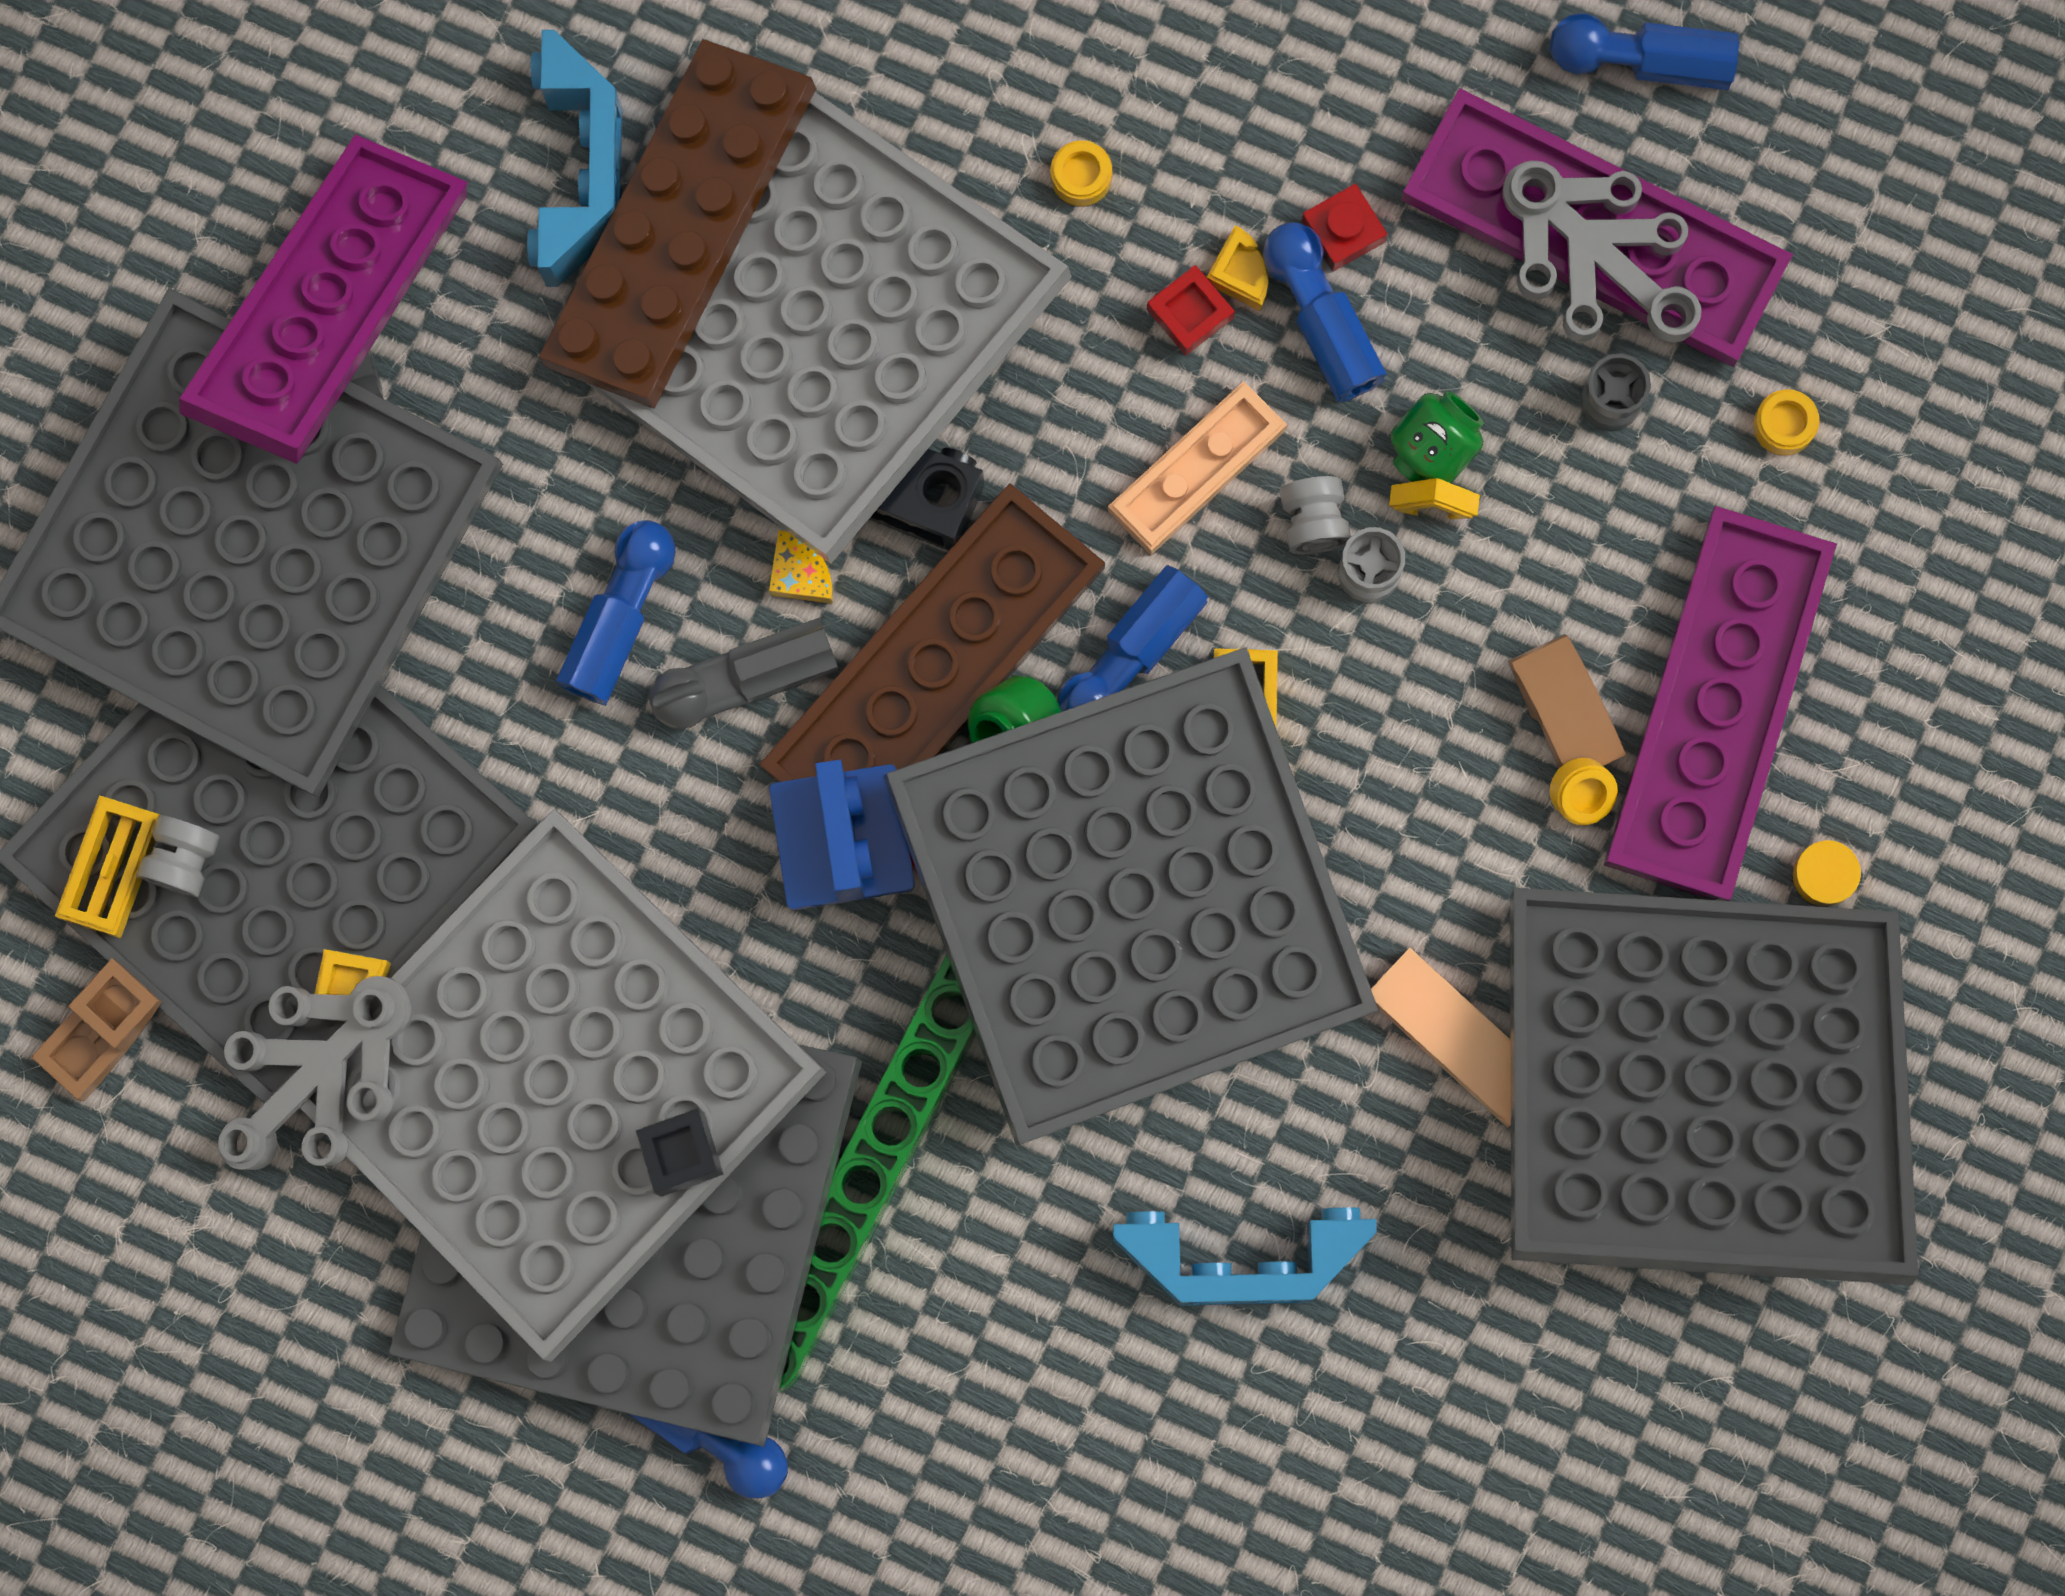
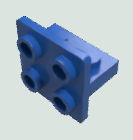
(839, 837)

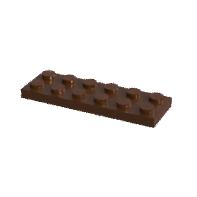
(678, 223)
(944, 645)

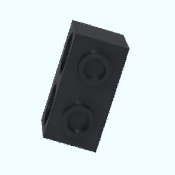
(913, 515)

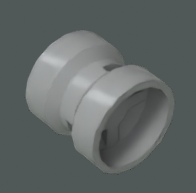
(1315, 515)
(1375, 553)
(178, 856)

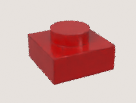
(1345, 227)
(1190, 310)

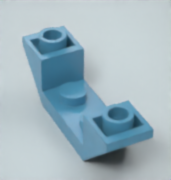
(571, 233)
(1330, 1246)

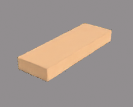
(1197, 468)
(1448, 1030)

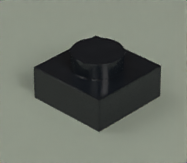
(679, 1152)

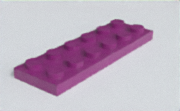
(1719, 263)
(323, 299)
(1720, 705)

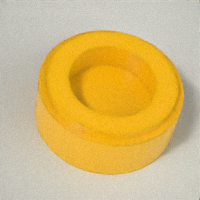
(1081, 173)
(1786, 422)
(1583, 791)
(1826, 873)

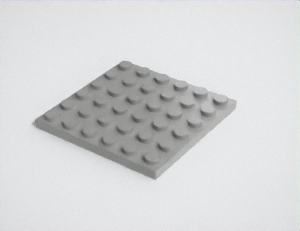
(846, 331)
(532, 1055)

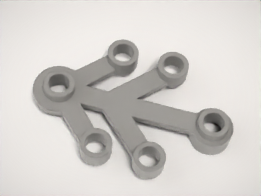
(1593, 244)
(321, 1070)

